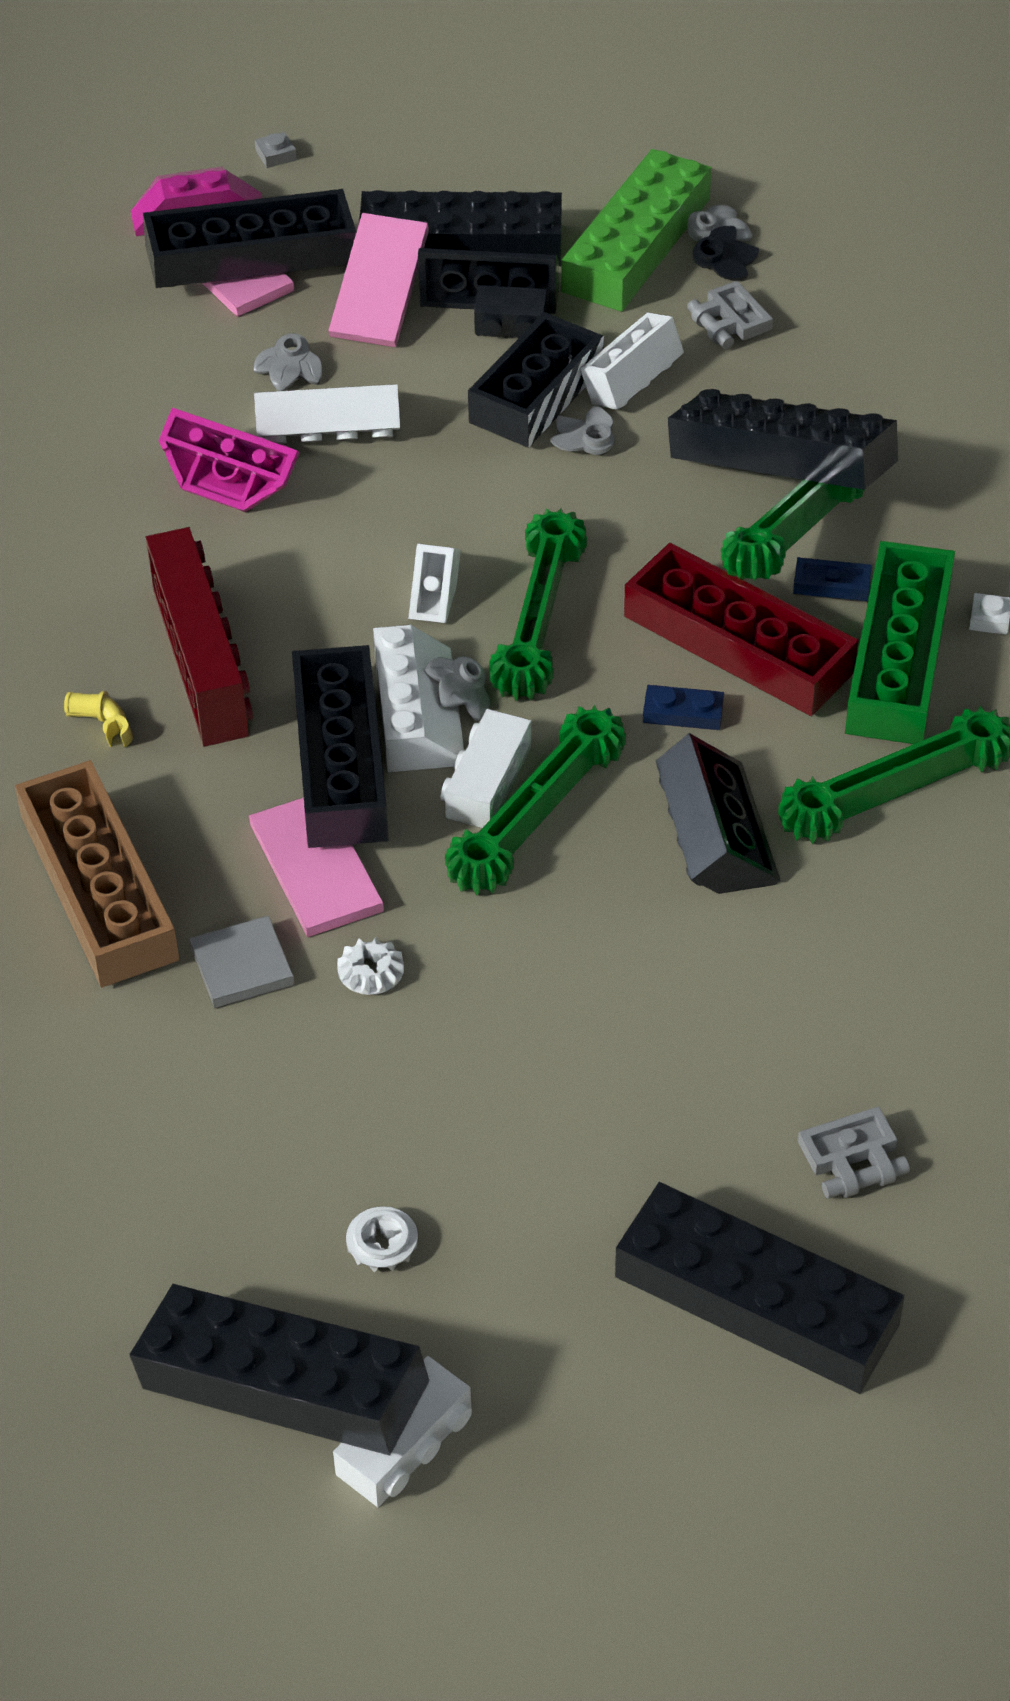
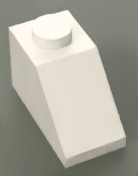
(434, 582)

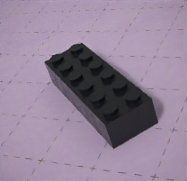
(477, 218)
(249, 238)
(784, 439)
(339, 747)
(759, 1287)
(281, 1368)

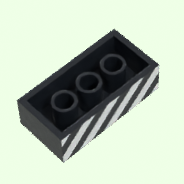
(533, 380)

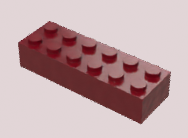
(740, 629)
(199, 636)

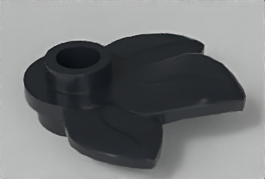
(725, 253)

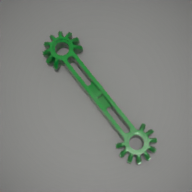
(763, 546)
(524, 666)
(820, 808)
(486, 857)

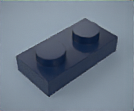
(832, 579)
(683, 707)

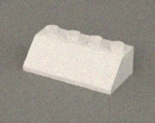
(327, 412)
(414, 723)

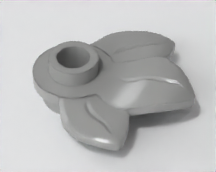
(703, 222)
(288, 365)
(590, 435)
(460, 684)

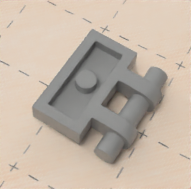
(739, 313)
(849, 1141)

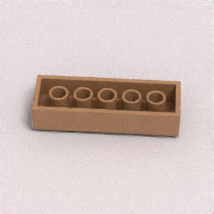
(97, 874)

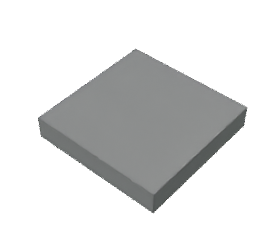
(241, 961)

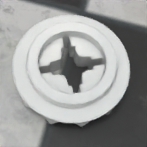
(363, 979)
(393, 1225)

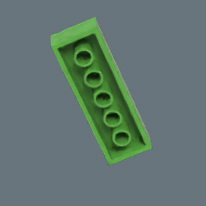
(635, 230)

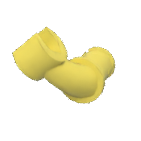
(104, 709)

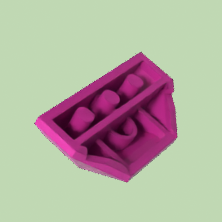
(191, 190)
(224, 461)

